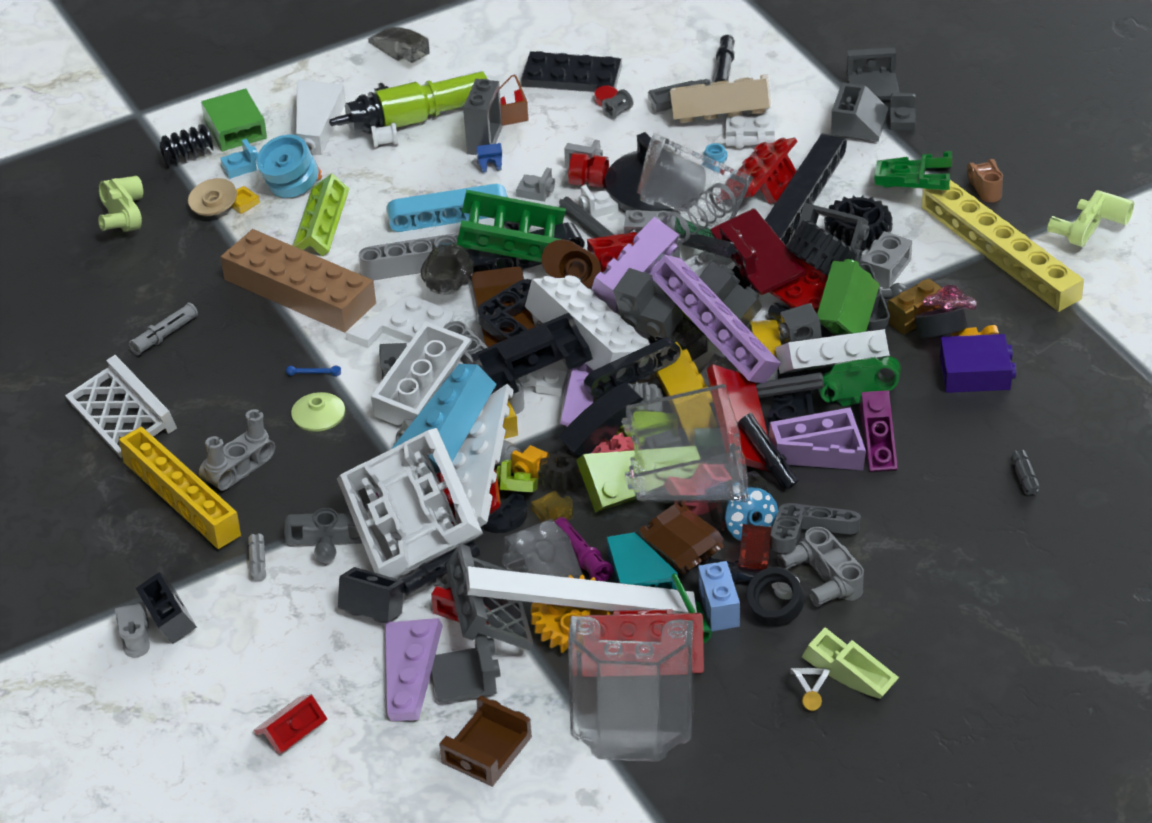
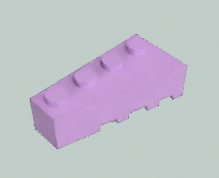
(648, 249)

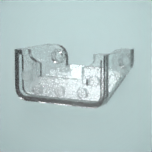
(678, 174)

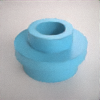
(716, 152)

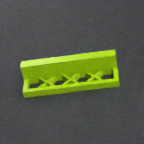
(322, 215)

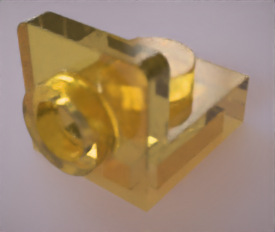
(553, 507)

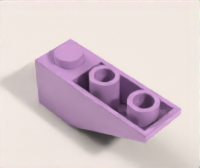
(575, 396)

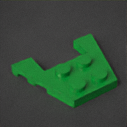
(911, 173)

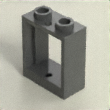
(482, 114)
(812, 212)

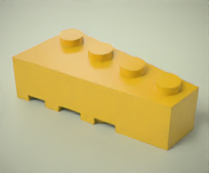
(680, 376)

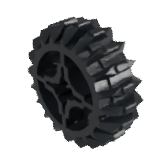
(876, 214)

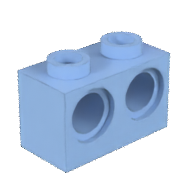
(719, 596)

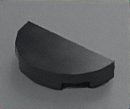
(509, 515)

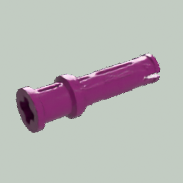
(588, 557)

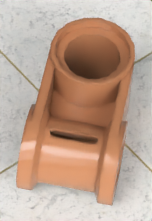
(986, 180)

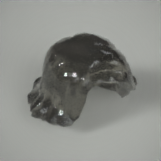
(447, 269)

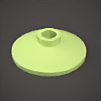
(318, 411)

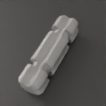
(257, 557)

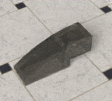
(401, 43)

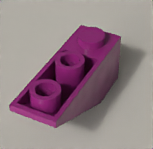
(878, 430)

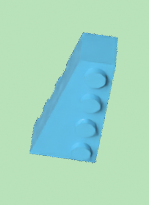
(453, 409)

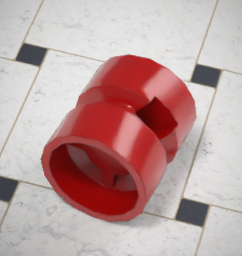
(588, 170)

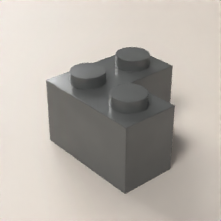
(725, 285)
(645, 308)

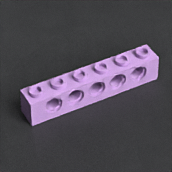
(715, 319)

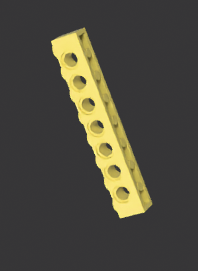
(1004, 245)

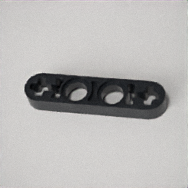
(660, 354)

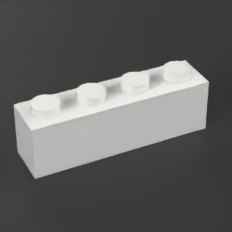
(831, 350)

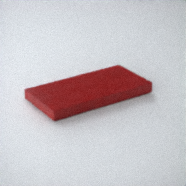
(744, 400)

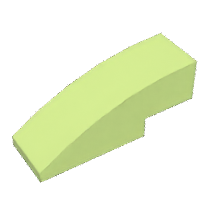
(849, 664)

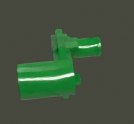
(858, 376)

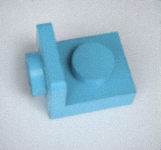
(241, 162)

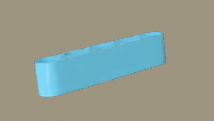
(434, 208)

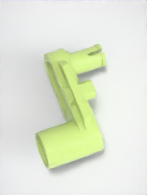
(118, 198)
(1098, 207)

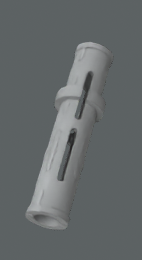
(154, 334)

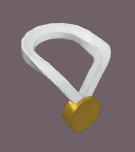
(811, 699)

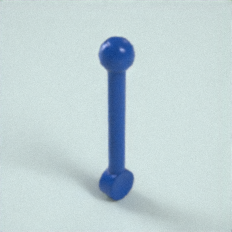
(334, 370)

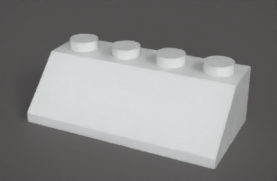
(418, 373)

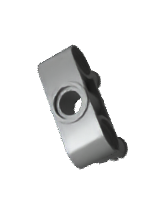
(239, 457)
(831, 562)

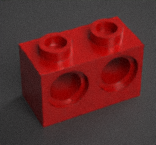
(609, 247)

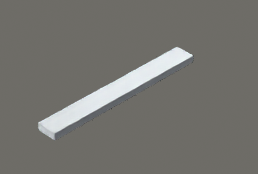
(571, 591)

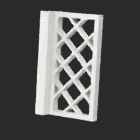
(134, 390)

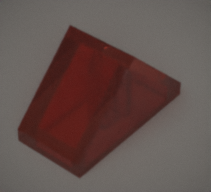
(754, 546)

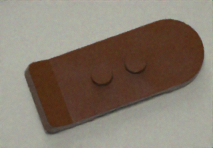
(490, 283)

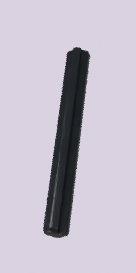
(710, 245)

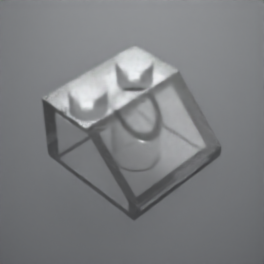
(542, 551)

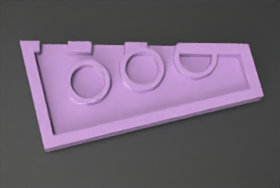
(409, 663)

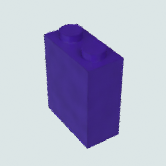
(976, 363)

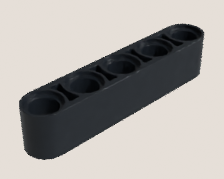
(490, 261)

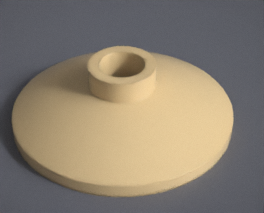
(212, 197)

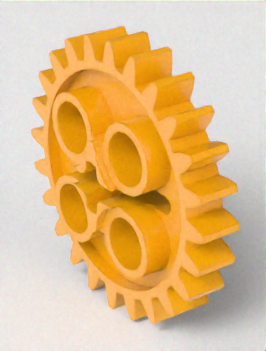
(554, 620)

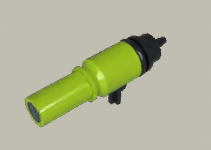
(405, 103)

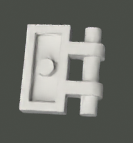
(749, 130)

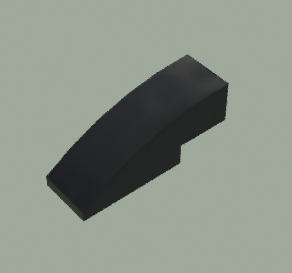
(599, 420)

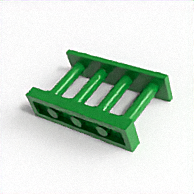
(506, 241)

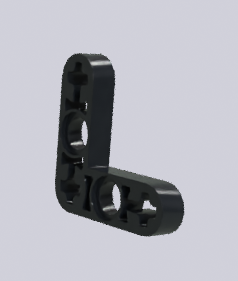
(503, 314)

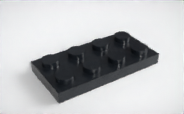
(570, 71)

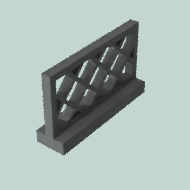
(473, 613)

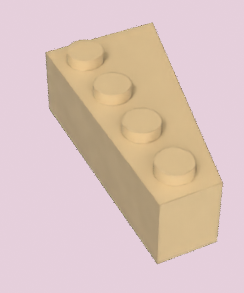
(721, 98)

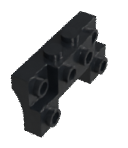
(533, 350)

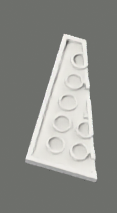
(481, 452)

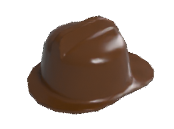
(568, 259)

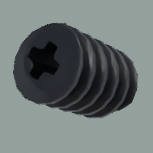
(185, 143)

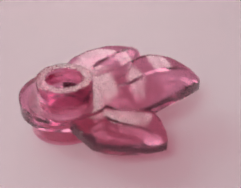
(949, 298)

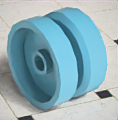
(287, 166)

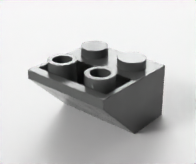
(858, 113)

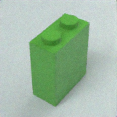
(233, 119)
(847, 298)

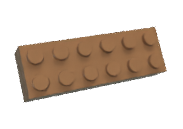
(298, 280)

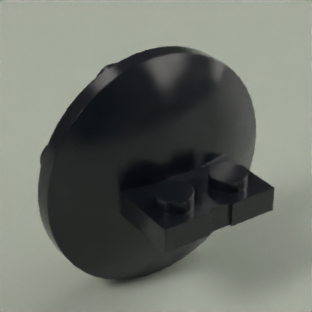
(624, 178)

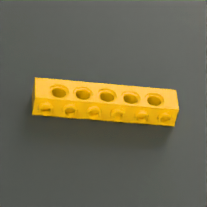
(180, 487)

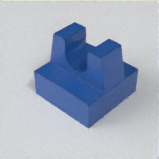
(487, 154)

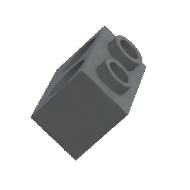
(799, 324)

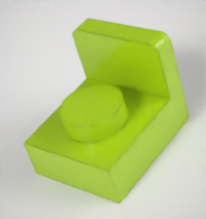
(519, 482)

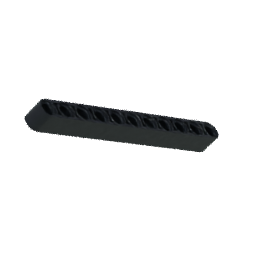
(802, 189)

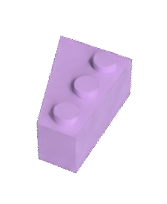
(820, 440)

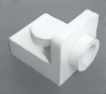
(597, 203)

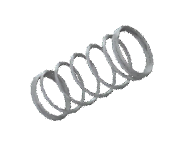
(710, 190)

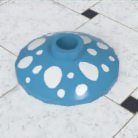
(741, 513)

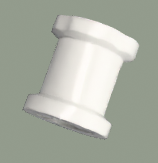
(384, 135)

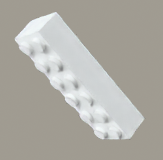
(601, 327)

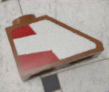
(513, 102)

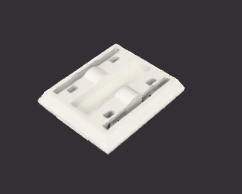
(410, 505)

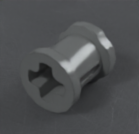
(617, 103)

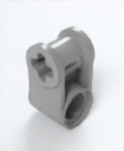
(133, 629)

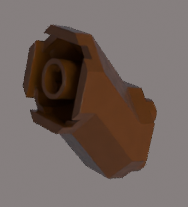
(681, 538)

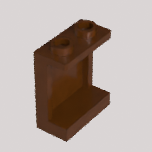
(487, 742)

